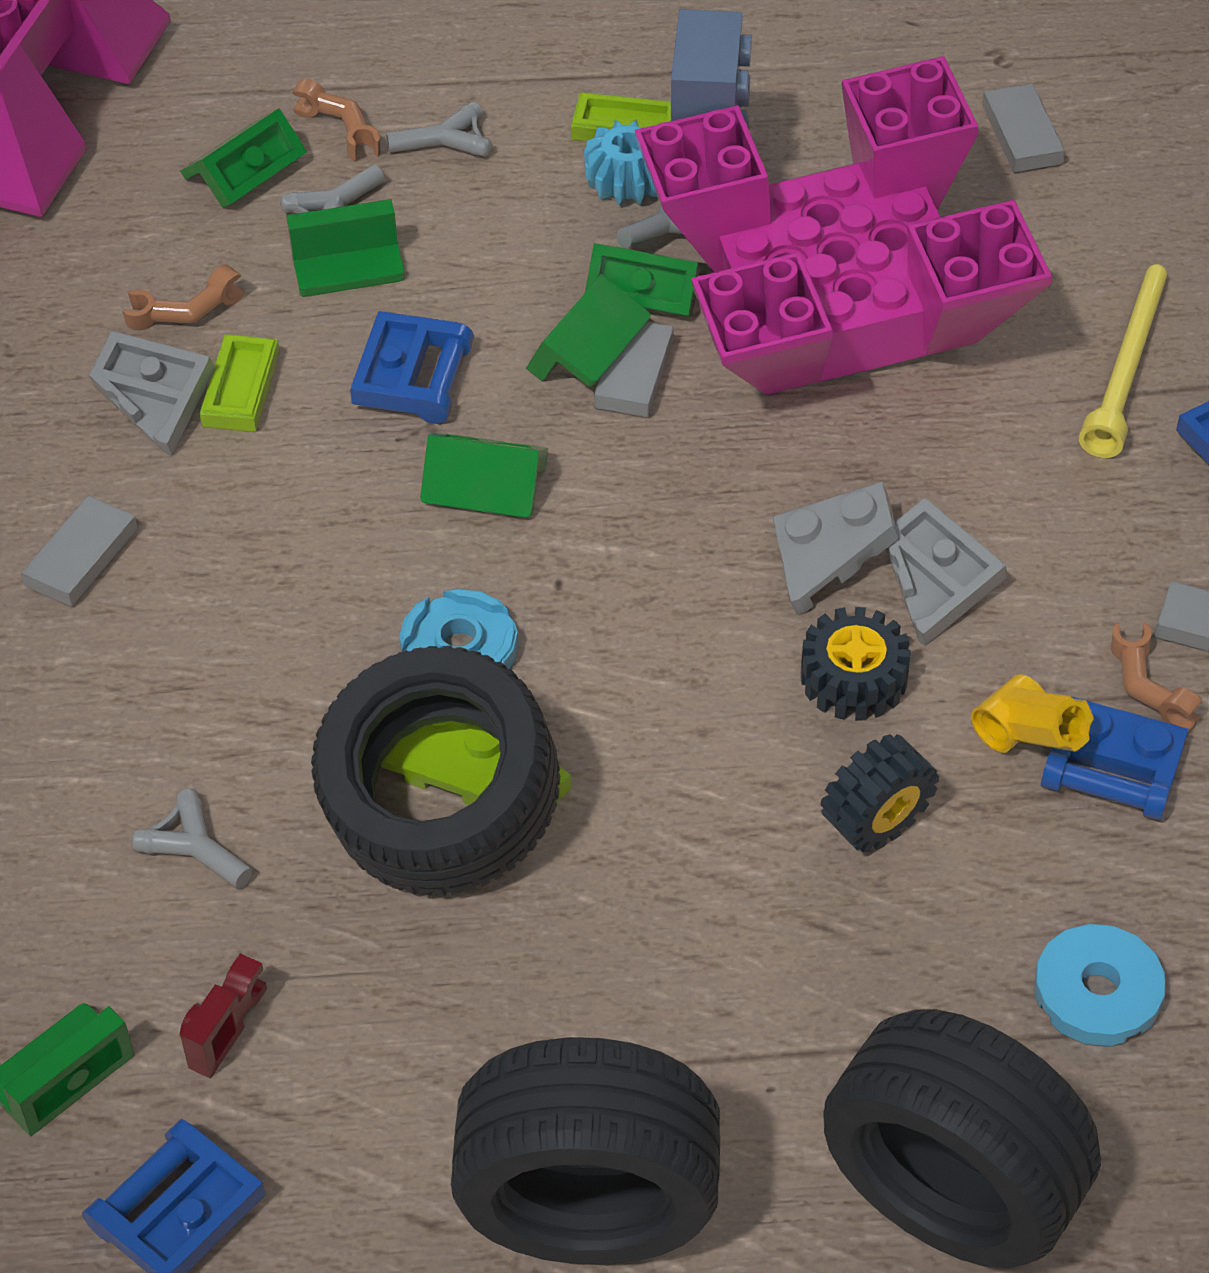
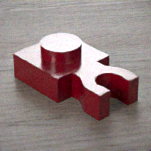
(217, 1023)

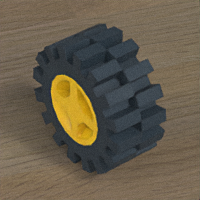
(877, 658)
(879, 792)

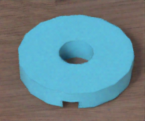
(463, 613)
(1105, 953)

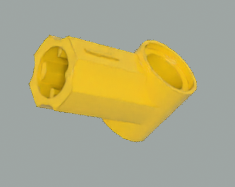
(1030, 715)

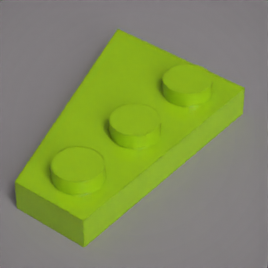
(452, 758)

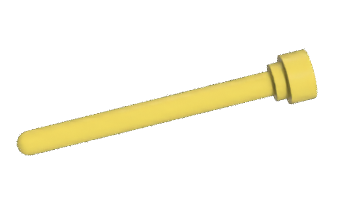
(1105, 427)

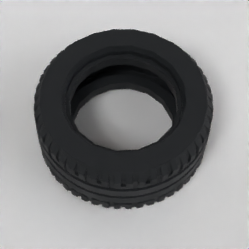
(398, 699)
(962, 1137)
(586, 1151)

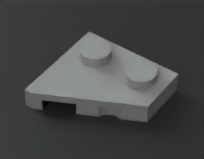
(152, 385)
(832, 540)
(940, 569)

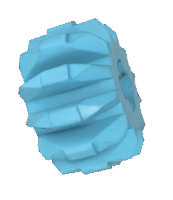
(616, 164)

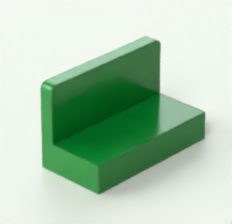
(248, 157)
(345, 248)
(647, 277)
(591, 333)
(481, 474)
(63, 1065)

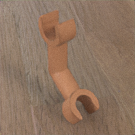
(315, 100)
(218, 290)
(1174, 706)

